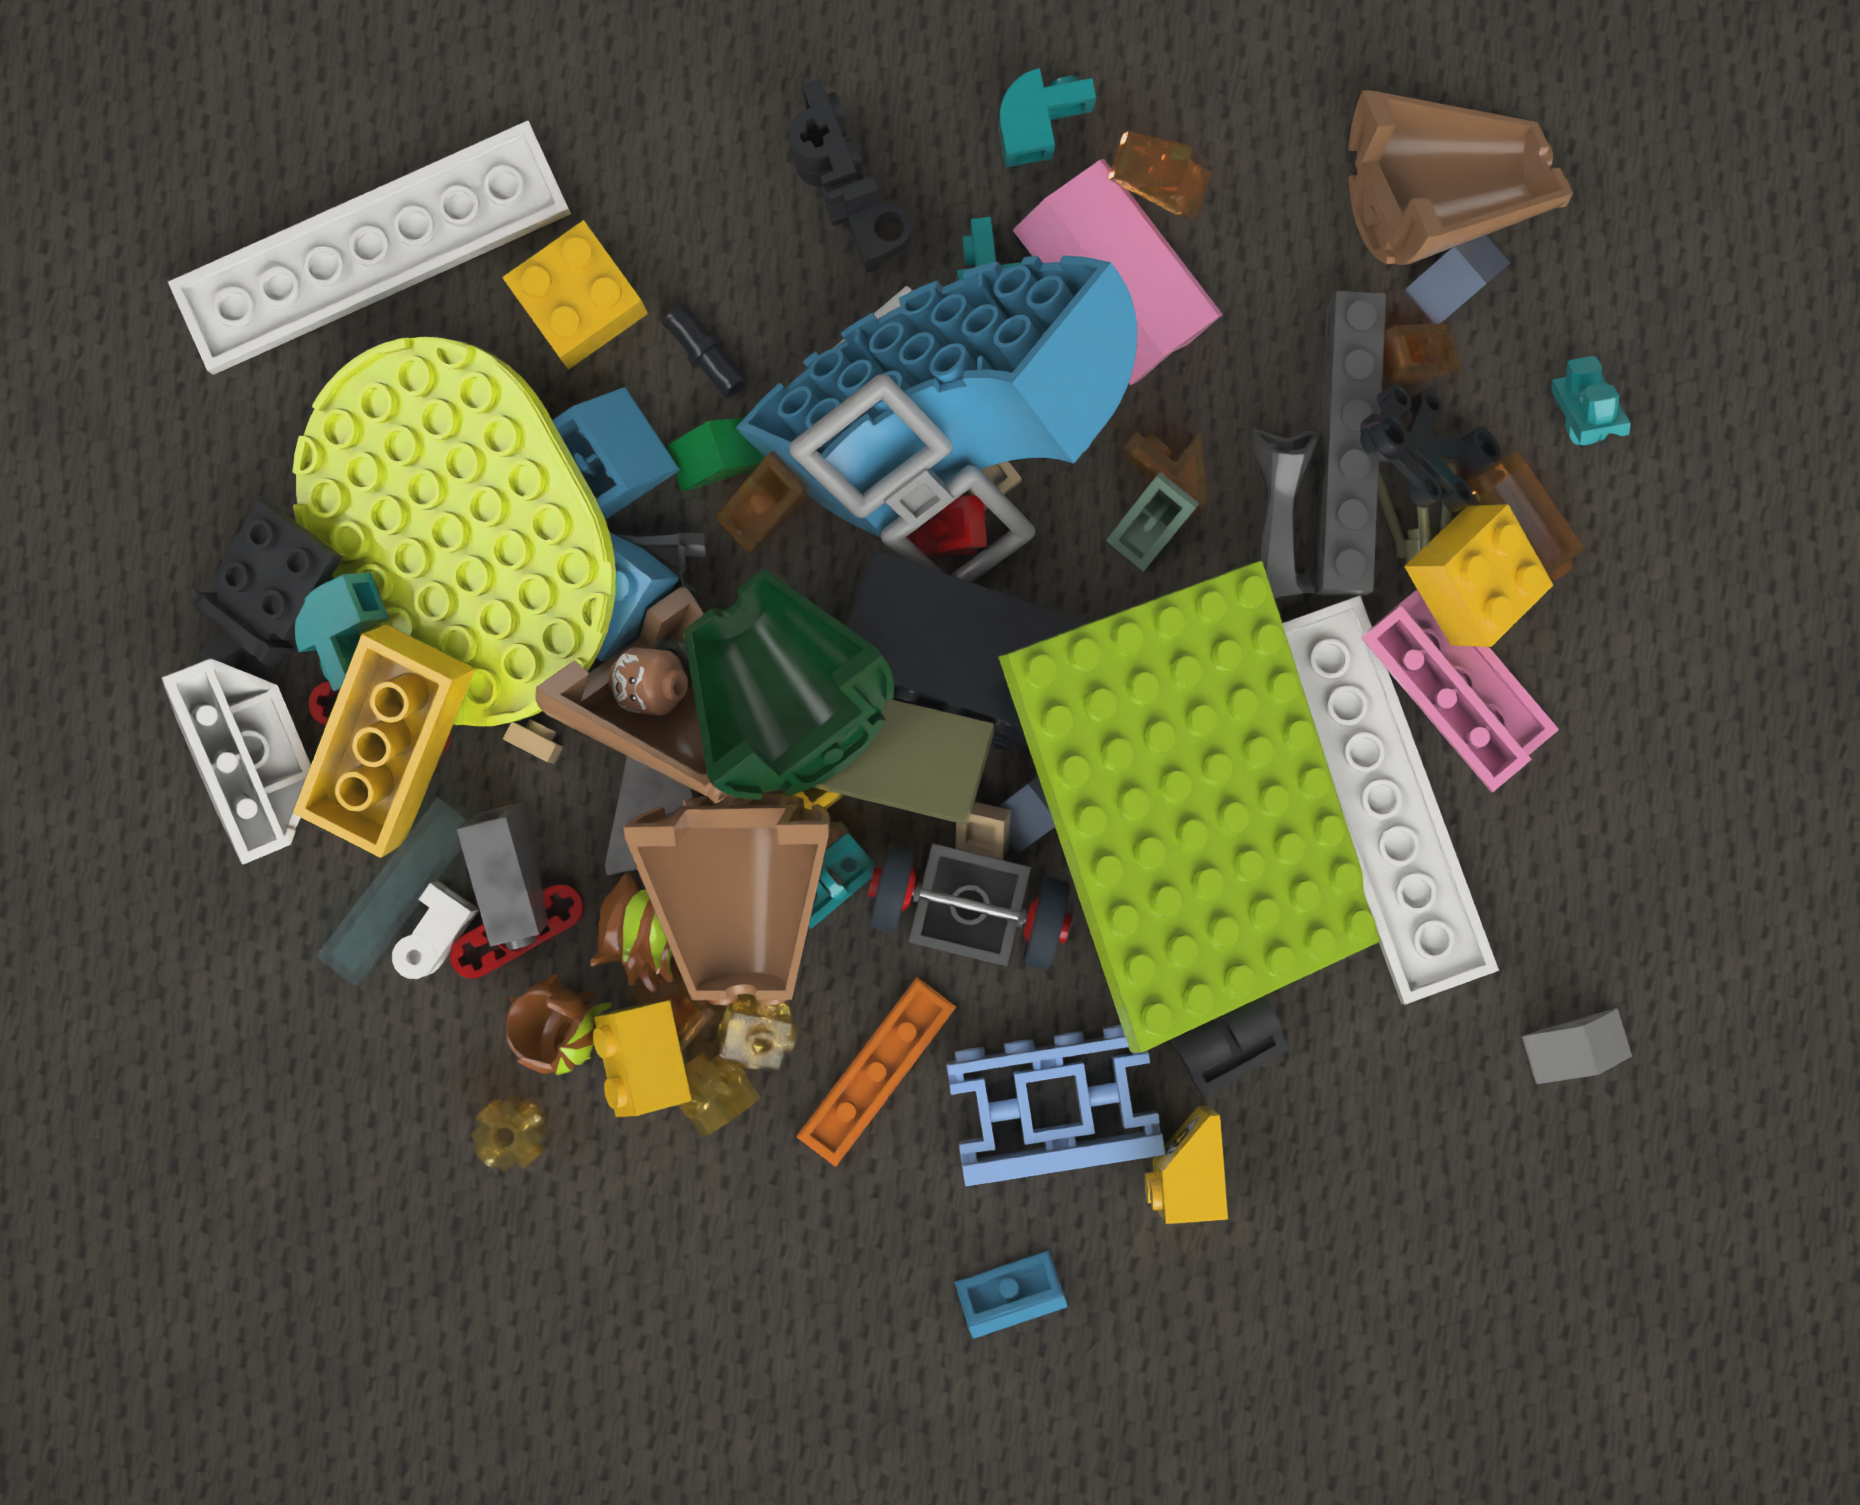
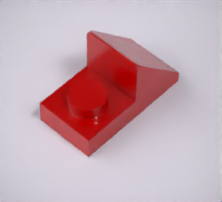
(953, 530)

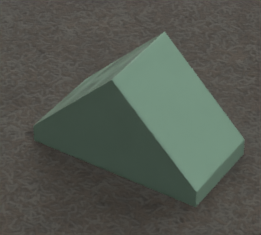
(1152, 521)

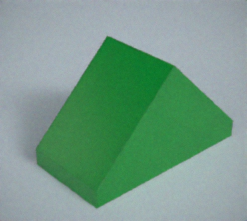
(712, 454)

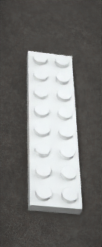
(369, 248)
(1402, 844)

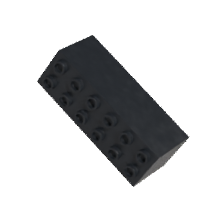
(947, 640)

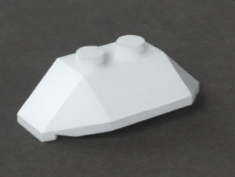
(242, 751)

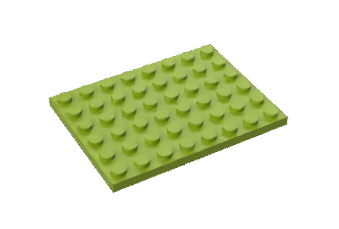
(1192, 802)

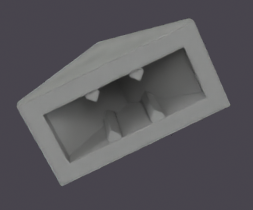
(1577, 1047)

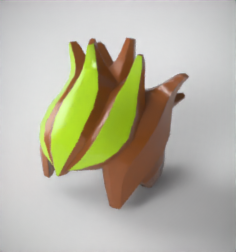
(633, 934)
(552, 1027)

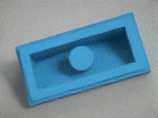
(1010, 1294)

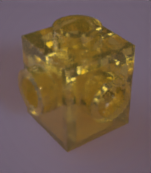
(756, 1033)
(717, 1092)
(523, 1120)

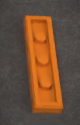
(876, 1071)

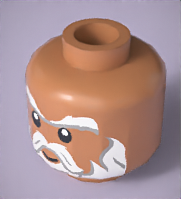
(648, 681)

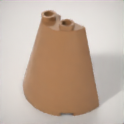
(1444, 175)
(661, 742)
(733, 889)

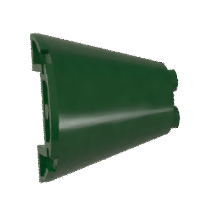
(782, 691)

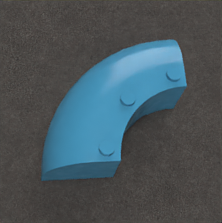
(997, 361)

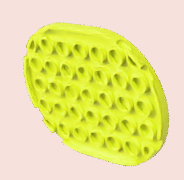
(464, 512)

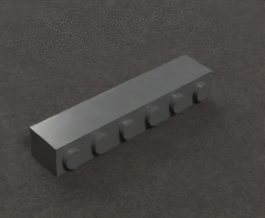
(1345, 470)

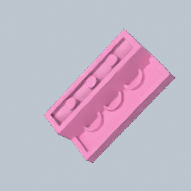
(1107, 224)
(1461, 692)

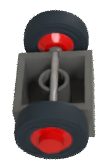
(970, 905)

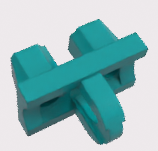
(1589, 403)
(851, 867)

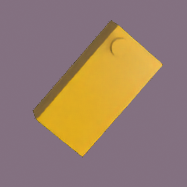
(383, 740)

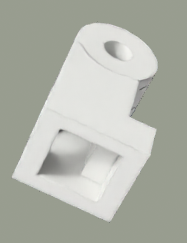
(435, 934)

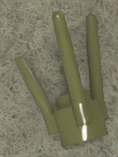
(1418, 537)

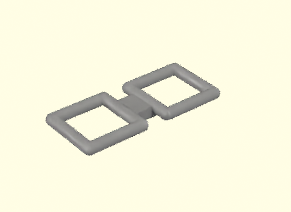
(911, 487)

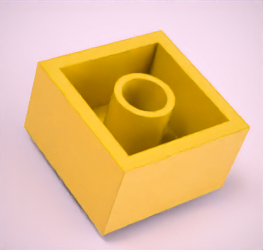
(575, 294)
(1479, 575)

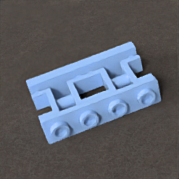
(1060, 1148)

